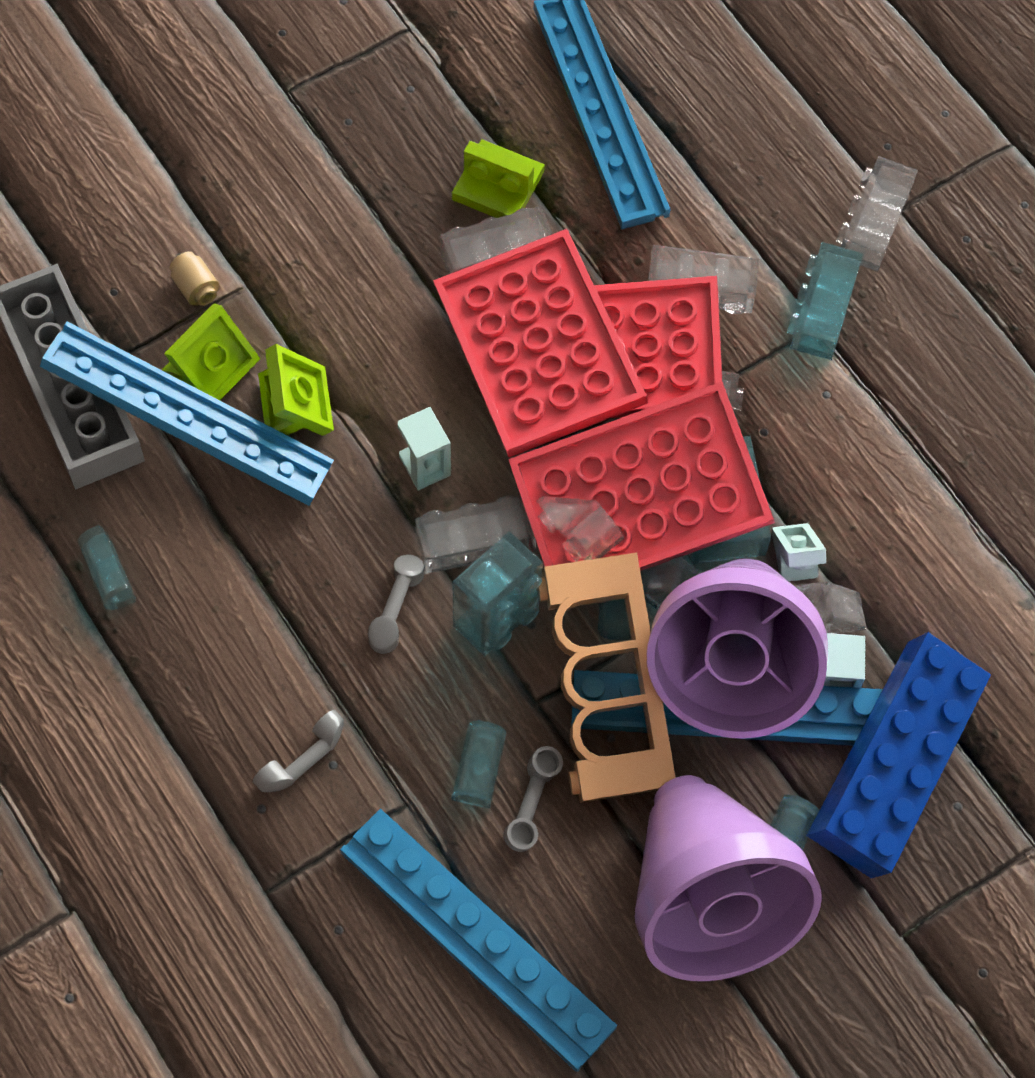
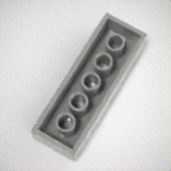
(88, 431)

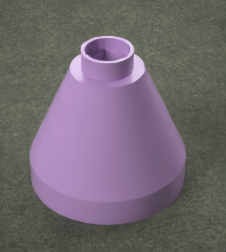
(738, 651)
(718, 886)

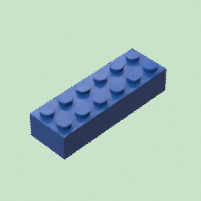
(899, 756)

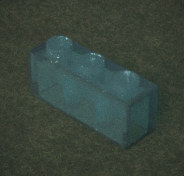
(824, 300)

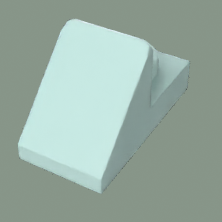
(798, 551)

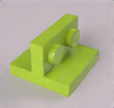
(496, 179)
(211, 354)
(294, 393)

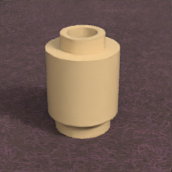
(194, 279)

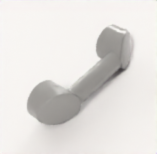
(383, 630)
(541, 767)
(275, 778)

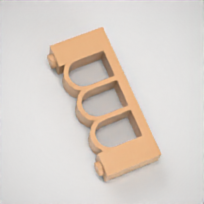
(597, 582)

